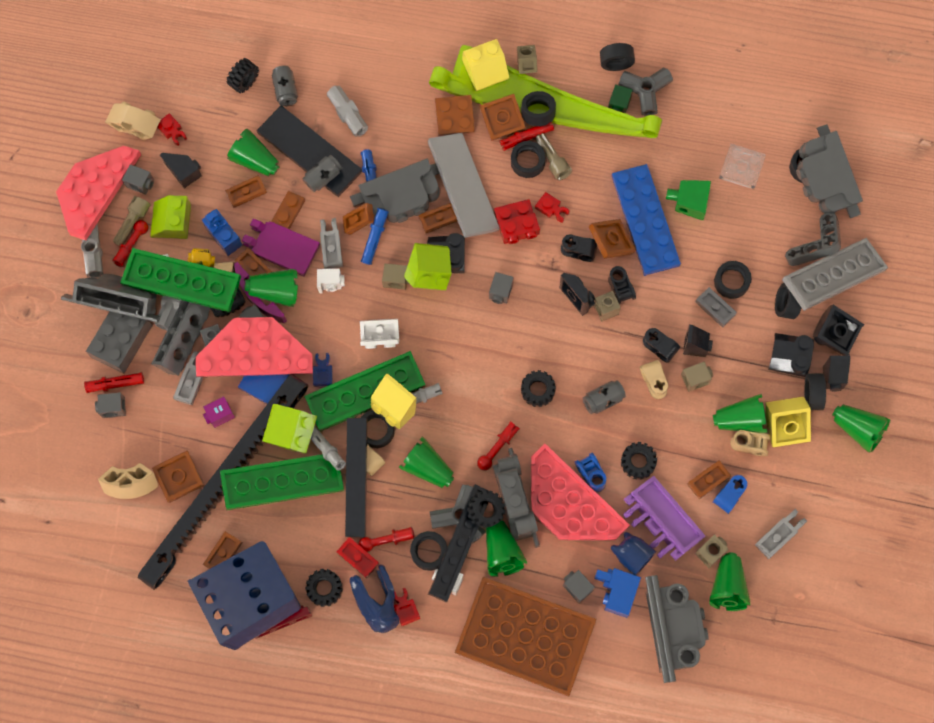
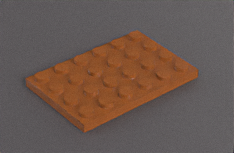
(525, 636)

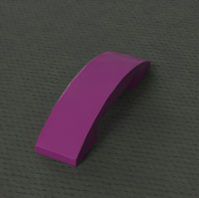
(270, 310)

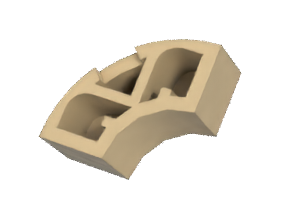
(133, 120)
(128, 482)

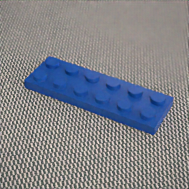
(645, 219)

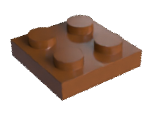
(454, 115)
(502, 117)
(612, 238)
(177, 476)

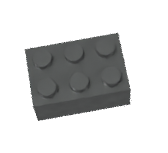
(118, 340)

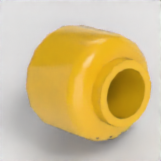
(201, 255)

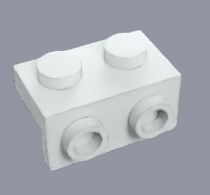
(379, 332)

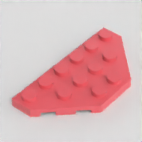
(92, 187)
(253, 349)
(568, 503)

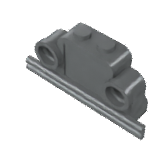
(828, 174)
(401, 191)
(112, 296)
(511, 489)
(675, 627)

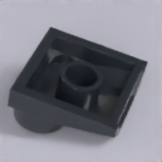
(457, 249)
(576, 292)
(837, 330)
(791, 354)

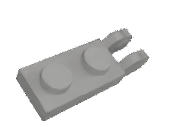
(331, 246)
(189, 383)
(779, 535)

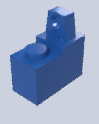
(222, 232)
(622, 590)

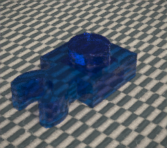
(322, 373)

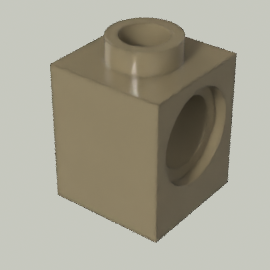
(527, 59)
(394, 277)
(607, 306)
(697, 376)
(708, 558)

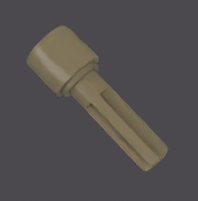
(558, 165)
(136, 209)

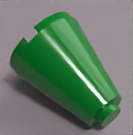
(253, 154)
(274, 286)
(742, 415)
(861, 425)
(427, 465)
(503, 551)
(730, 585)

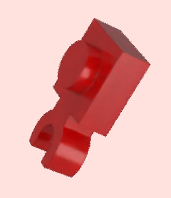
(171, 128)
(550, 205)
(406, 609)

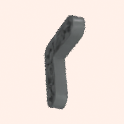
(800, 254)

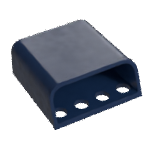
(247, 593)

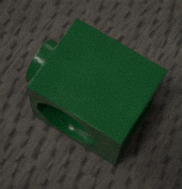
(620, 98)

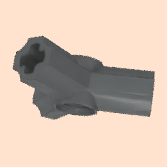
(654, 83)
(447, 517)

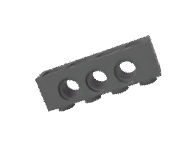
(173, 340)

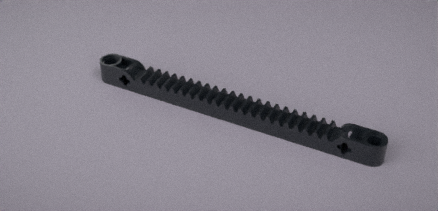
(155, 569)

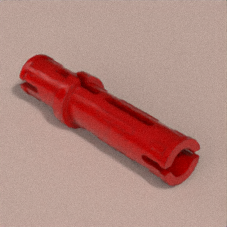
(526, 135)
(113, 382)

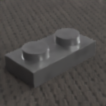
(715, 307)

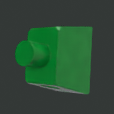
(691, 197)

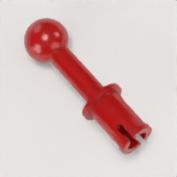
(140, 228)
(485, 461)
(396, 537)

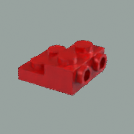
(517, 221)

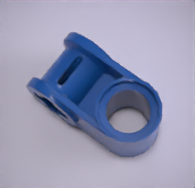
(590, 469)
(729, 496)

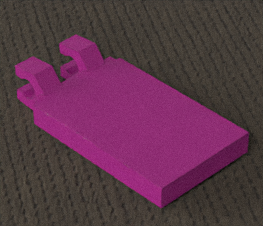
(282, 246)

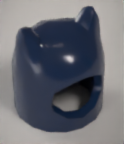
(633, 553)

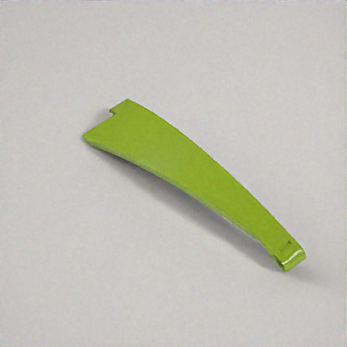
(570, 109)

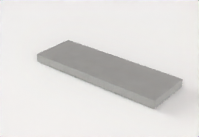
(463, 185)
(835, 274)

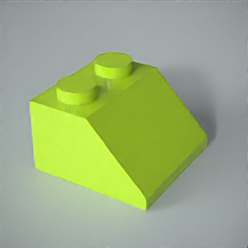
(171, 217)
(429, 267)
(289, 428)

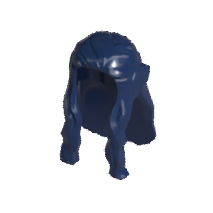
(379, 617)

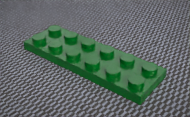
(181, 279)
(353, 394)
(279, 481)

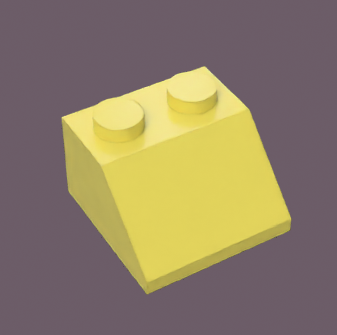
(485, 64)
(393, 402)
(788, 421)

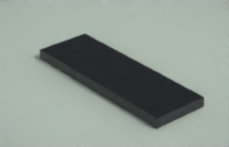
(306, 147)

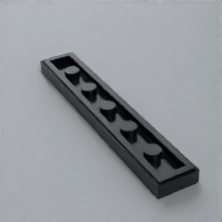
(356, 477)
(456, 551)

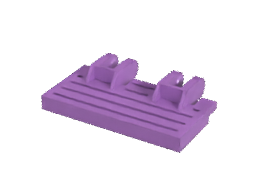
(665, 517)

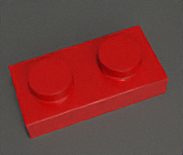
(357, 557)

